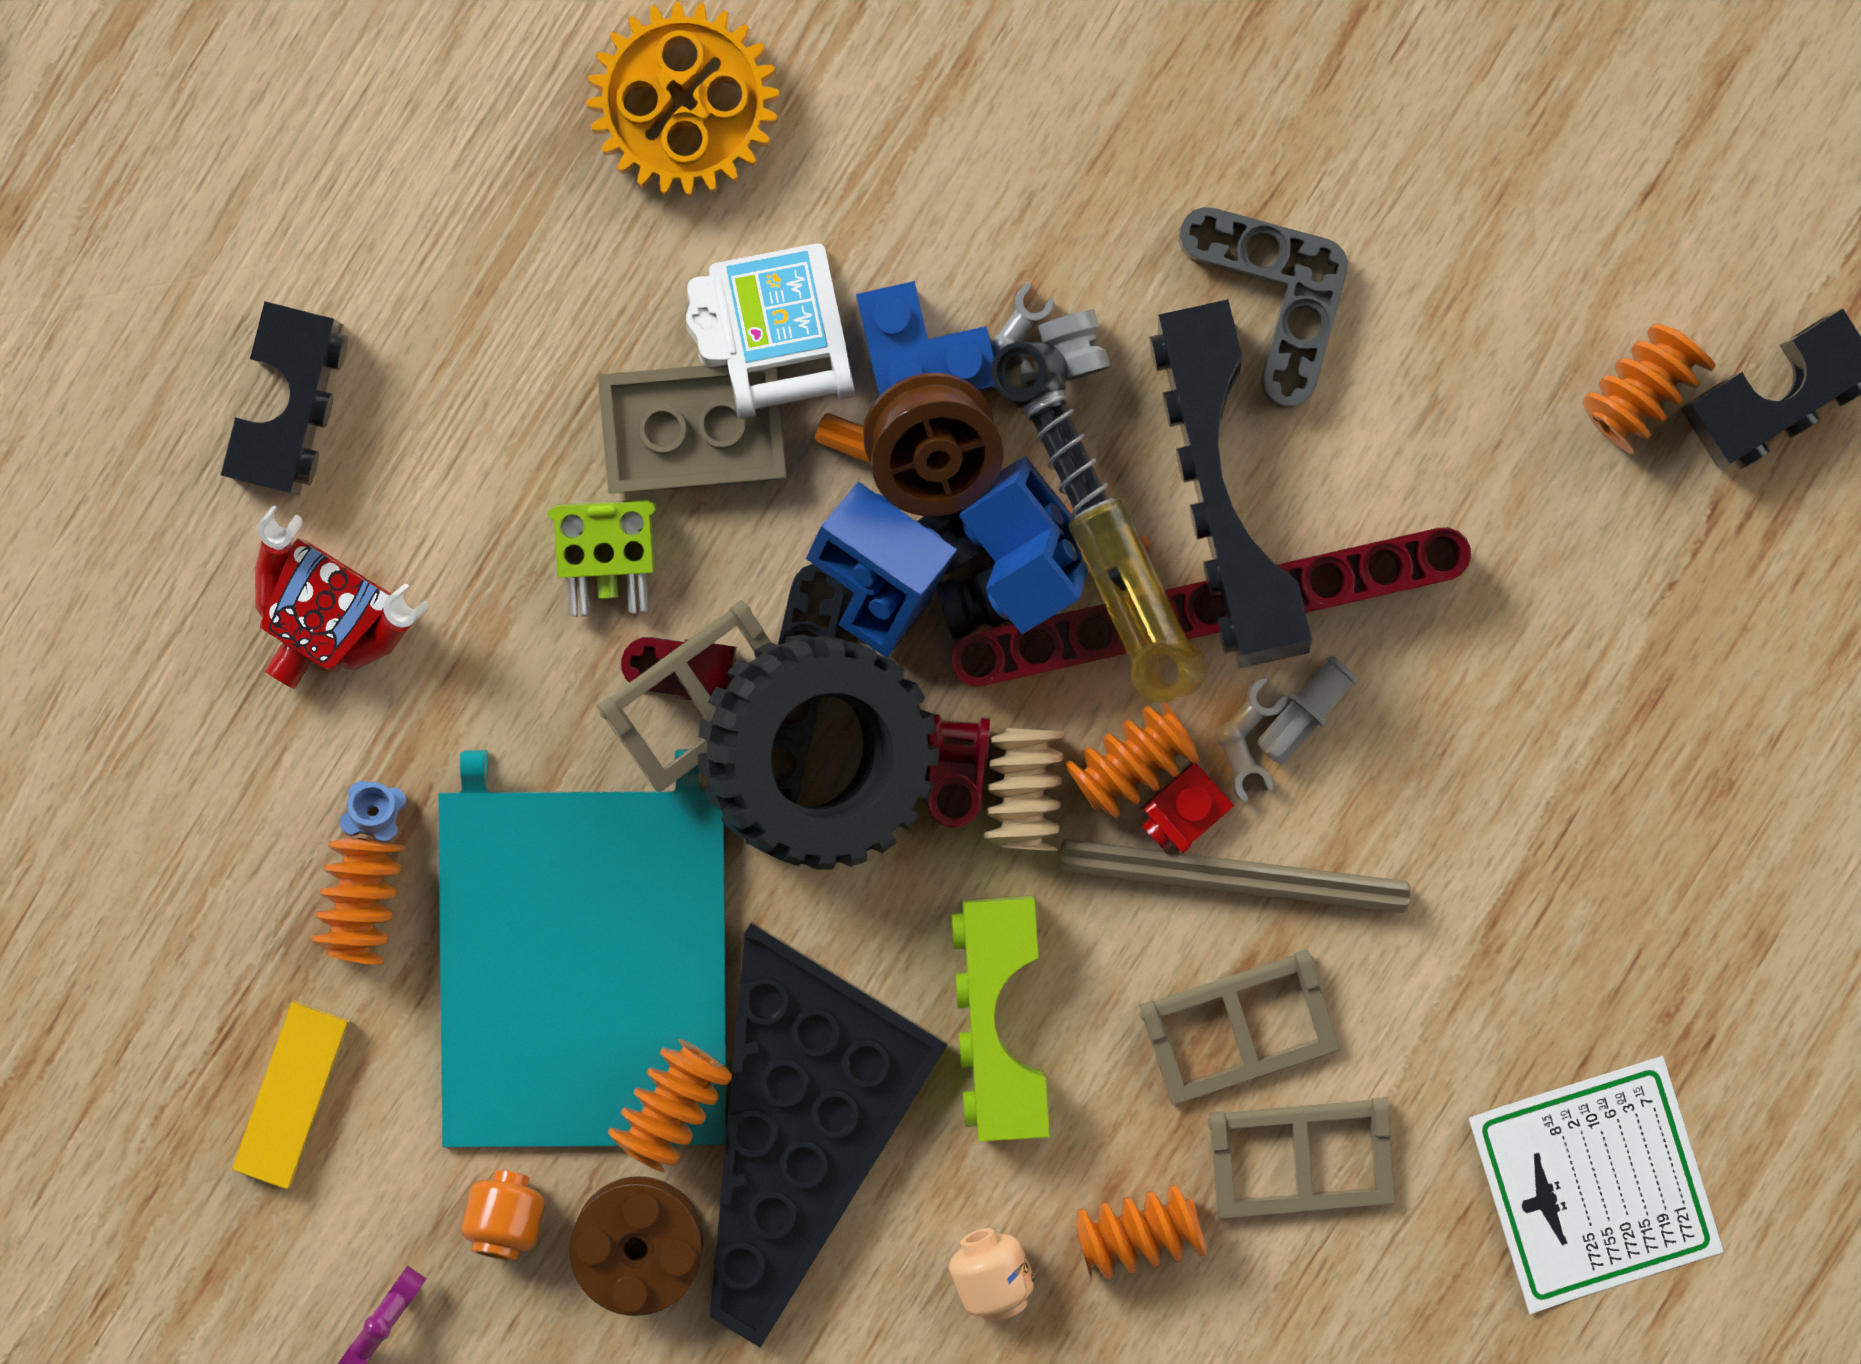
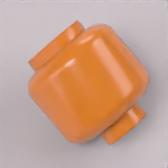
(503, 1216)

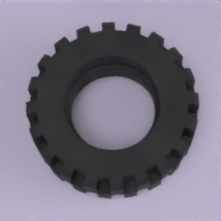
(890, 767)

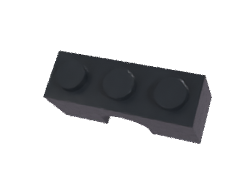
(305, 351)
(1738, 421)

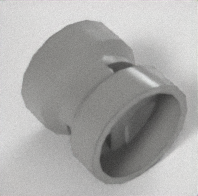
(1075, 340)

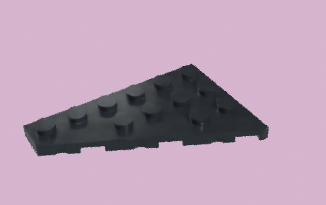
(810, 1109)

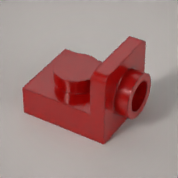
(1184, 809)

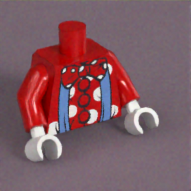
(322, 607)

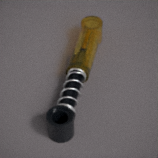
(1102, 529)

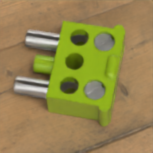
(604, 523)

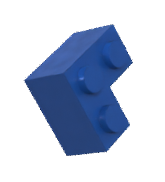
(901, 345)
(1033, 549)
(885, 562)

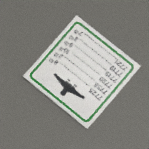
(1596, 1184)

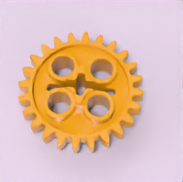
(642, 64)

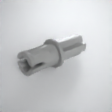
(1306, 710)

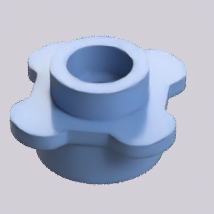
(369, 795)

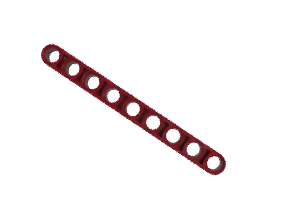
(1354, 586)

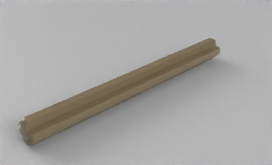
(1235, 876)

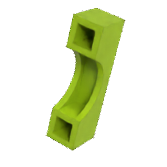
(1007, 1094)

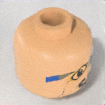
(991, 1275)

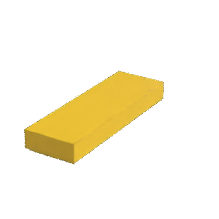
(290, 1094)

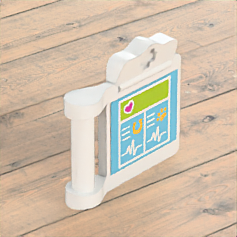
(767, 316)

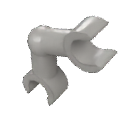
(1018, 327)
(1233, 733)

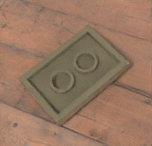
(685, 430)

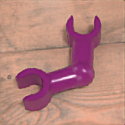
(379, 1324)

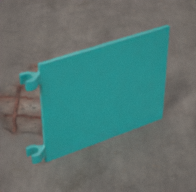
(573, 955)

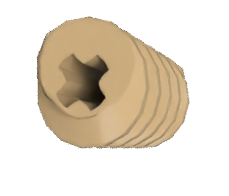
(1024, 788)

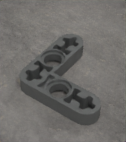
(1299, 289)

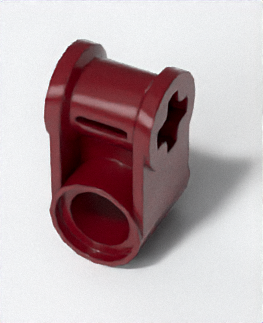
(708, 666)
(958, 764)

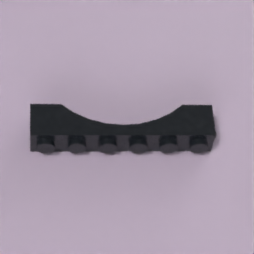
(1260, 600)

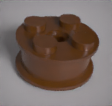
(932, 444)
(627, 1279)

